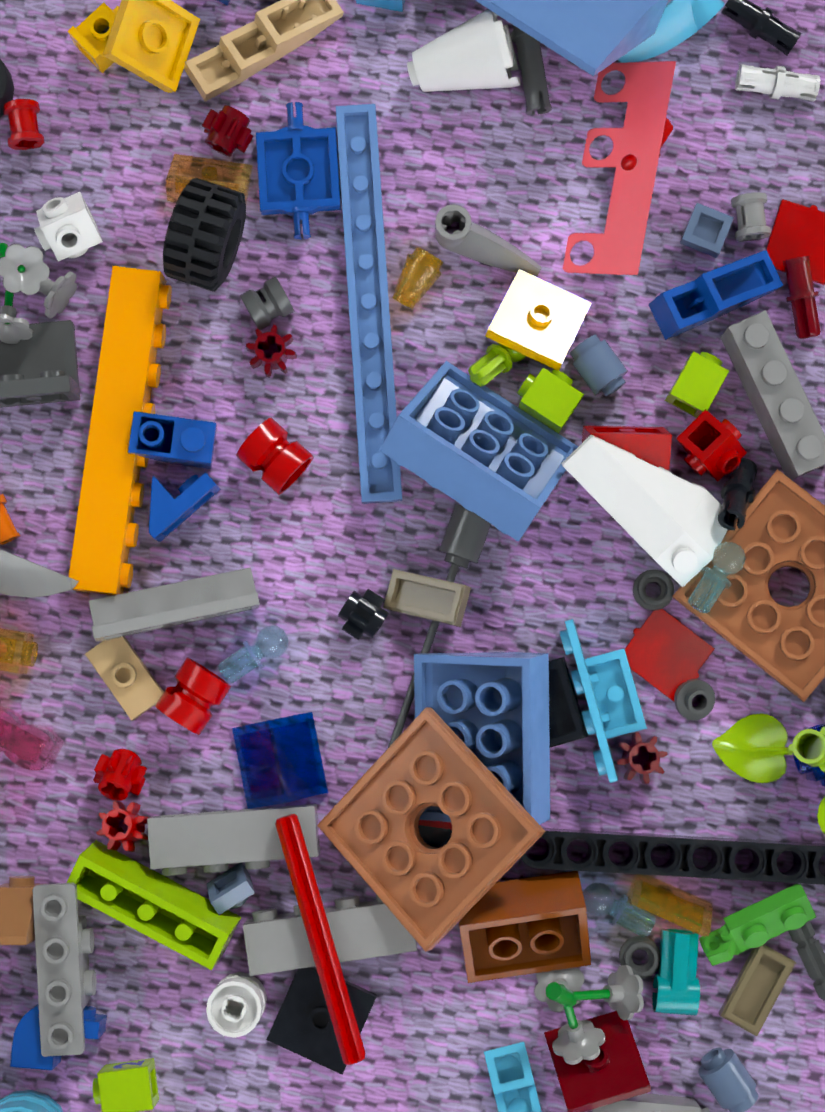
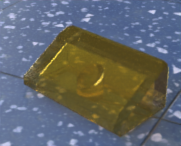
(223, 173)
(671, 904)

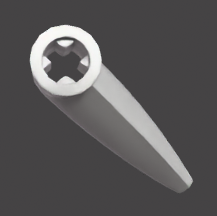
(480, 243)
(28, 579)

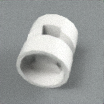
(236, 1004)

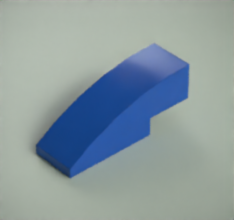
(715, 294)

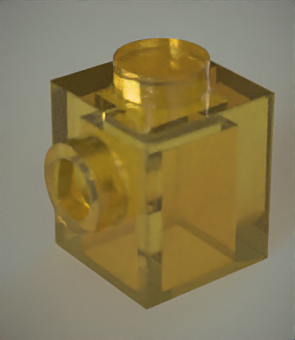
(17, 651)

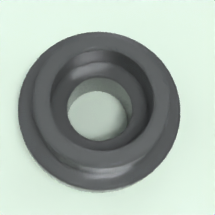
(666, 590)
(685, 694)
(652, 962)

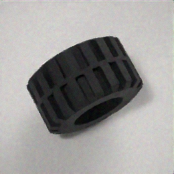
(204, 234)

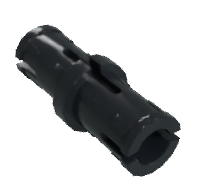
(762, 24)
(737, 495)

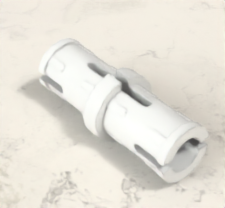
(777, 82)

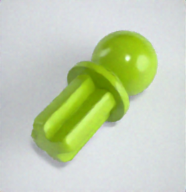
(496, 360)

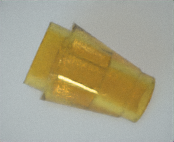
(417, 277)

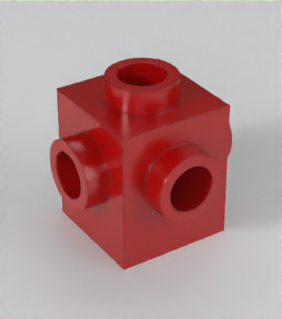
(712, 446)

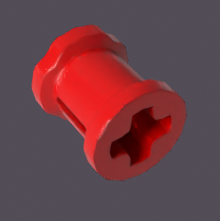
(23, 124)

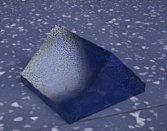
(280, 760)

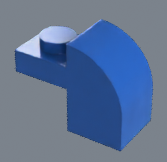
(27, 1044)

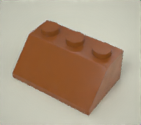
(526, 928)

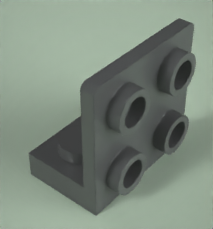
(40, 367)

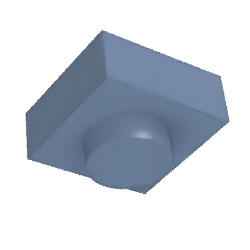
(706, 230)
(230, 889)

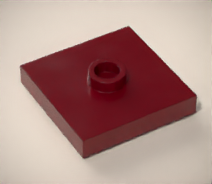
(609, 1077)

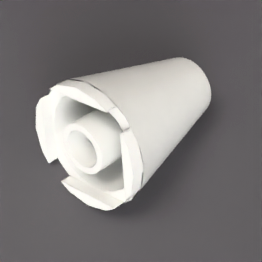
(467, 57)

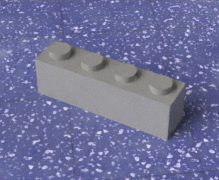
(776, 394)
(225, 838)
(356, 927)

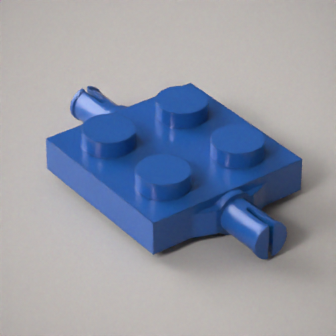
(298, 171)

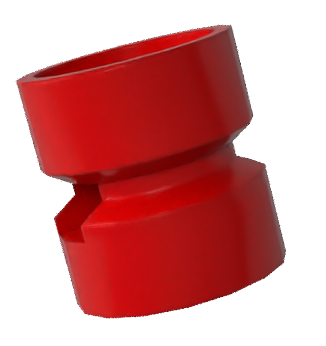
(272, 453)
(193, 696)

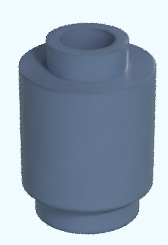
(598, 366)
(728, 1080)

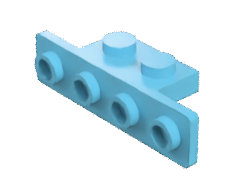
(609, 695)

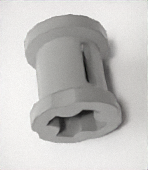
(750, 216)

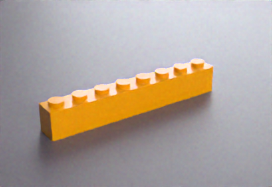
(110, 473)

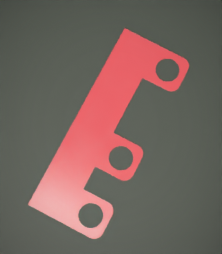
(648, 95)

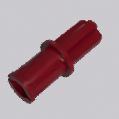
(802, 297)

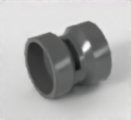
(267, 303)

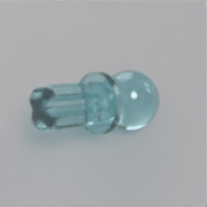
(727, 560)
(270, 643)
(601, 901)

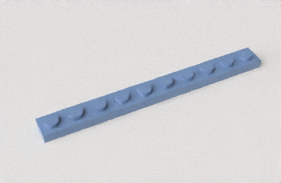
(368, 300)

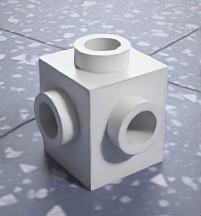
(67, 227)

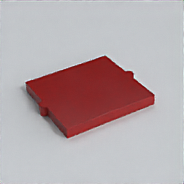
(799, 233)
(666, 652)

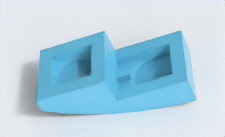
(512, 1079)

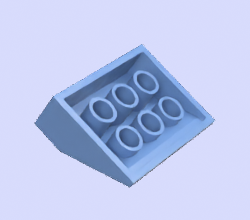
(584, 31)
(479, 450)
(499, 712)

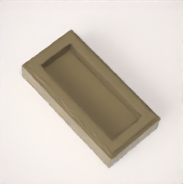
(427, 597)
(757, 988)

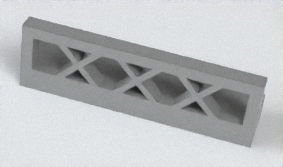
(173, 604)

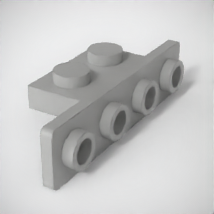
(62, 968)

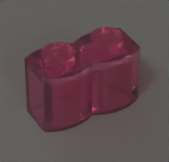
(27, 744)

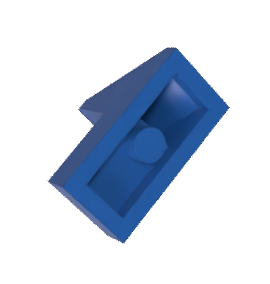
(170, 512)

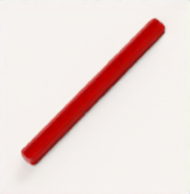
(320, 939)

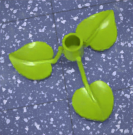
(757, 750)

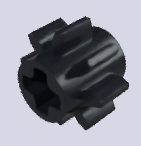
(363, 614)

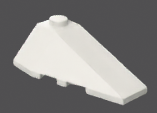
(658, 509)

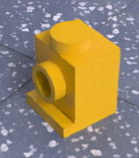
(88, 37)

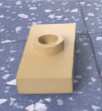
(125, 676)

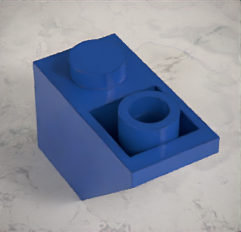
(173, 439)

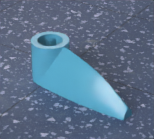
(676, 25)

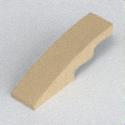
(260, 43)

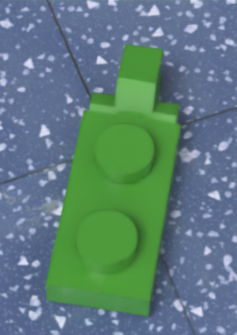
(758, 924)

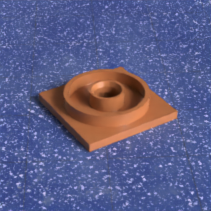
(779, 531)
(381, 838)

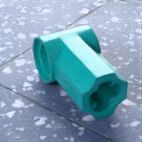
(677, 981)

